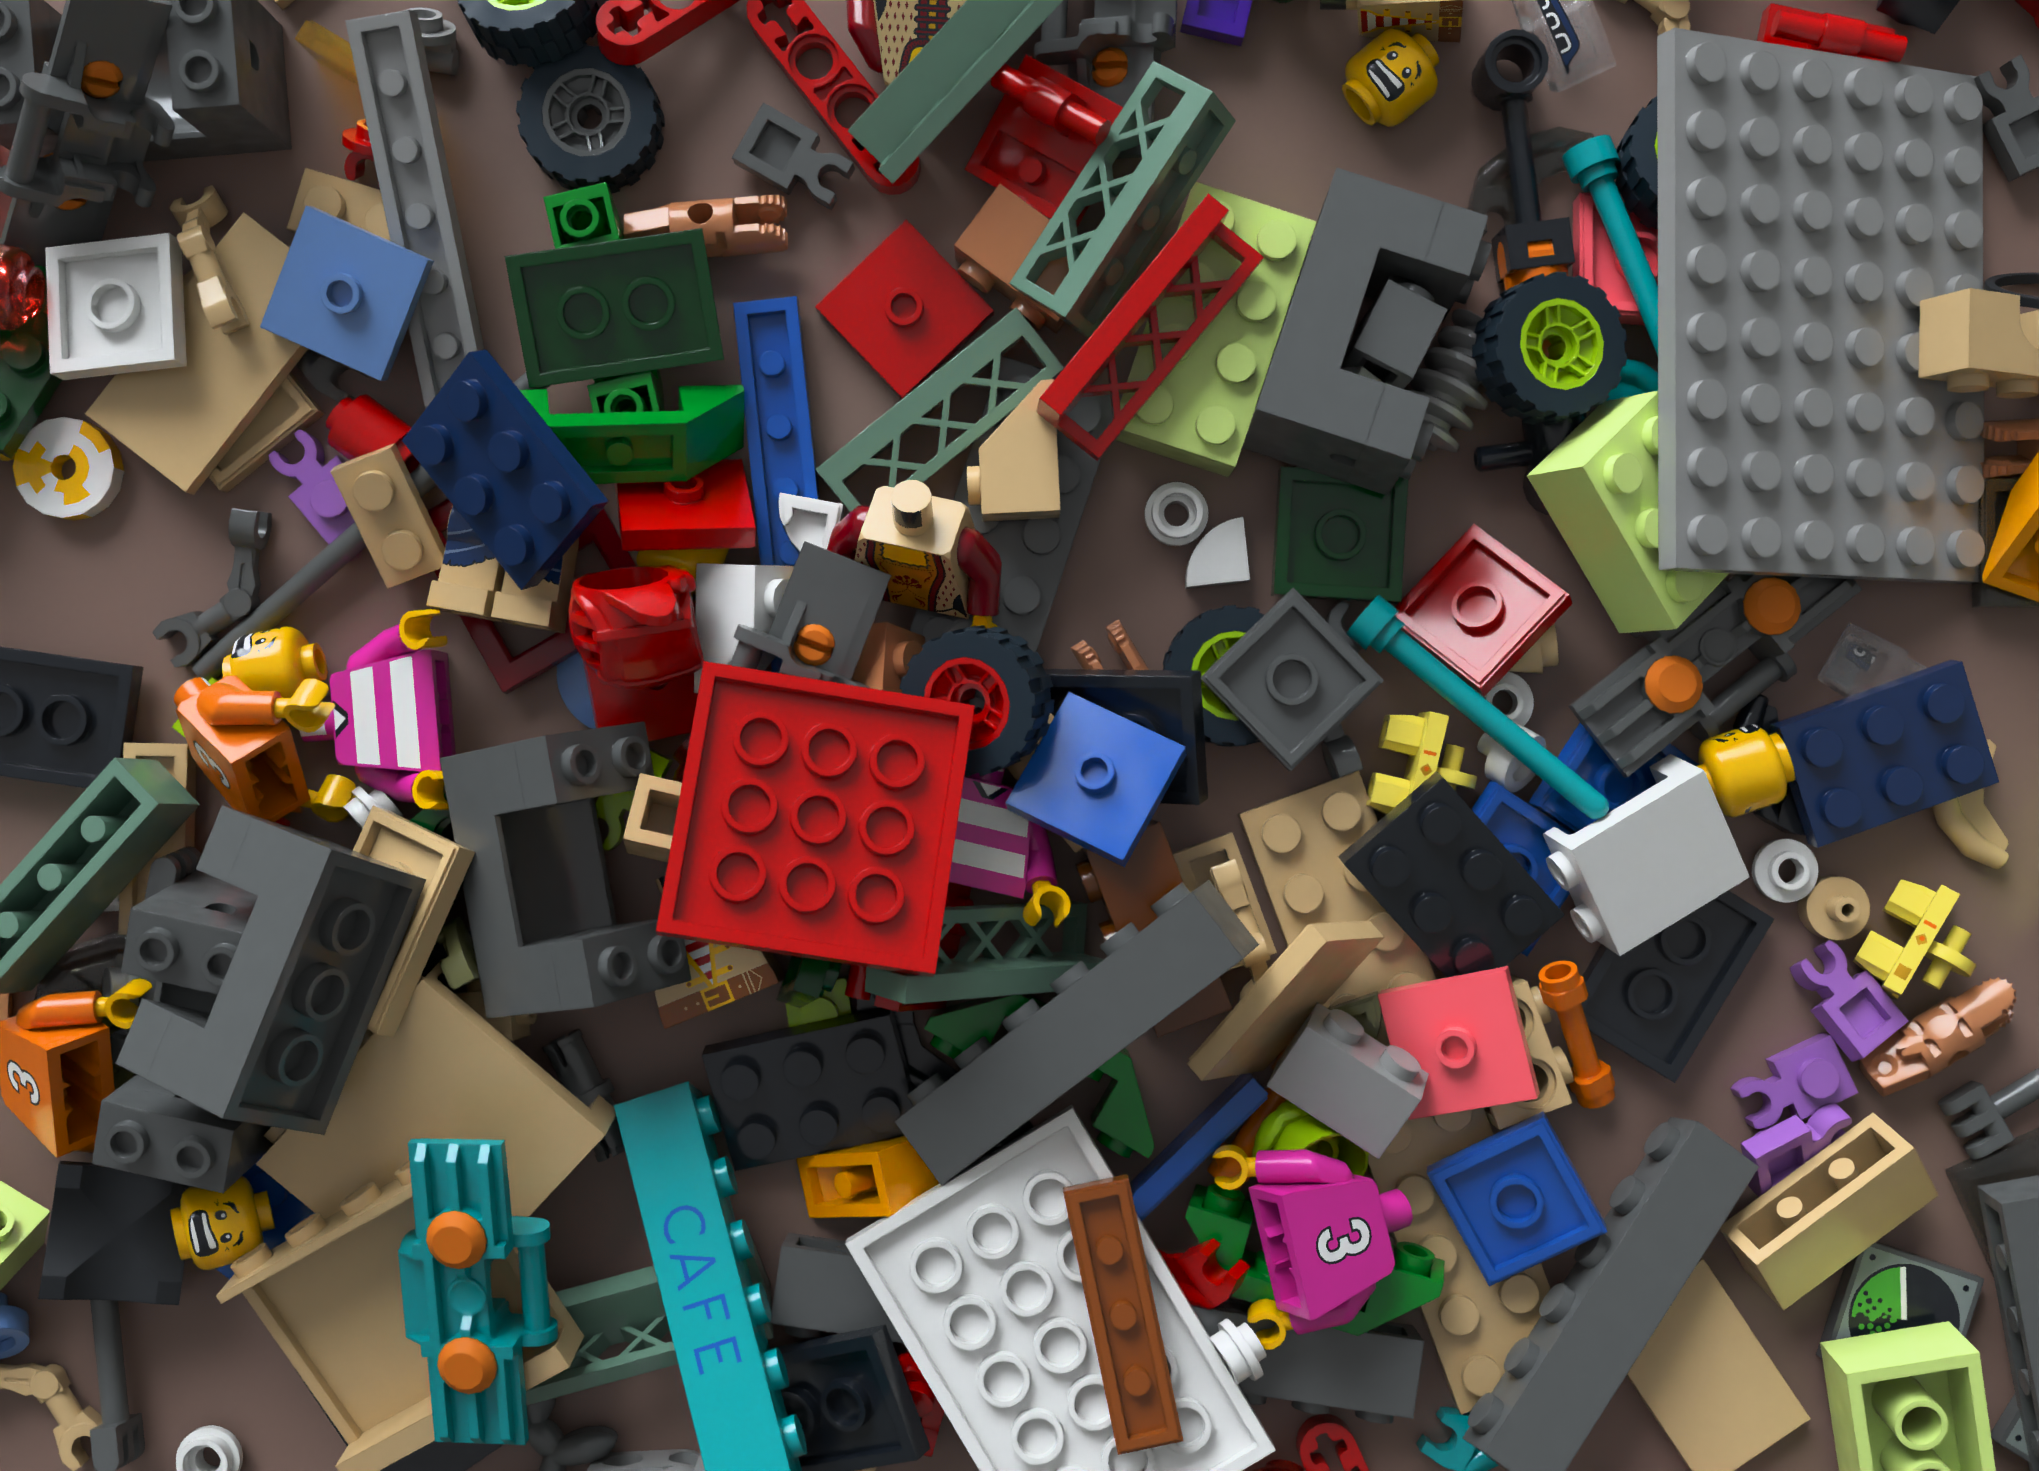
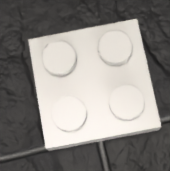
(115, 306)

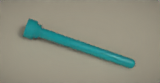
(1594, 168)
(1382, 630)

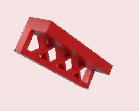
(1132, 311)

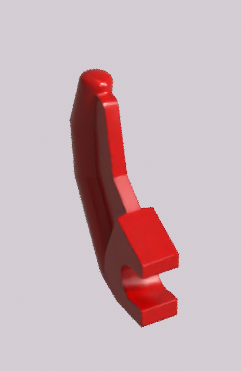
(1202, 1277)

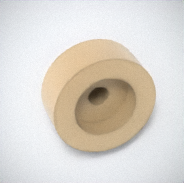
(1835, 908)

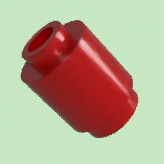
(366, 426)

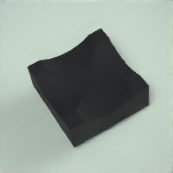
(112, 1237)

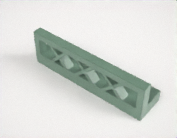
(945, 78)
(1143, 204)
(930, 395)
(993, 974)
(616, 1312)

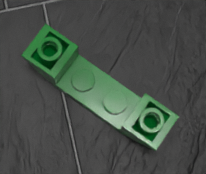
(591, 217)
(652, 443)
(1120, 1110)
(1228, 1219)

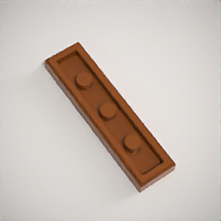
(1122, 1314)

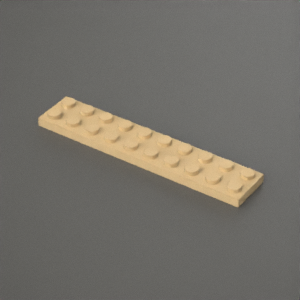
(1307, 883)

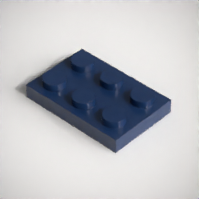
(504, 469)
(1886, 753)

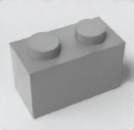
(1349, 1079)

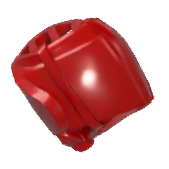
(636, 625)

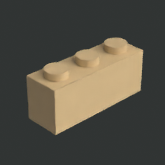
(1829, 1210)

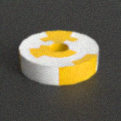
(40, 463)

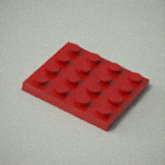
(816, 820)

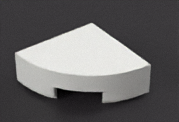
(809, 519)
(1219, 557)

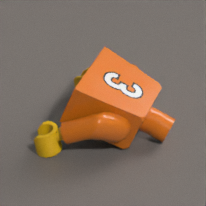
(251, 751)
(61, 1063)

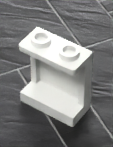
(1647, 859)

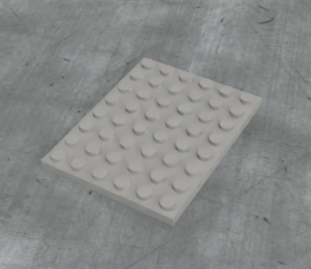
(1793, 258)

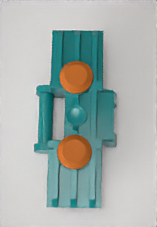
(447, 1291)

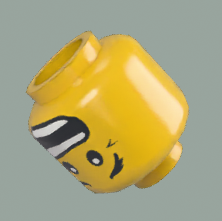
(1391, 77)
(275, 661)
(1746, 769)
(220, 1226)

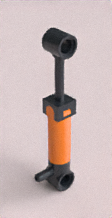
(1532, 243)

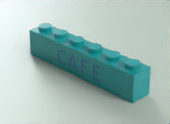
(706, 1283)

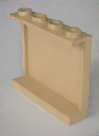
(439, 1080)
(340, 1321)

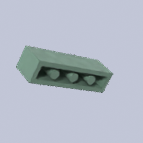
(85, 865)

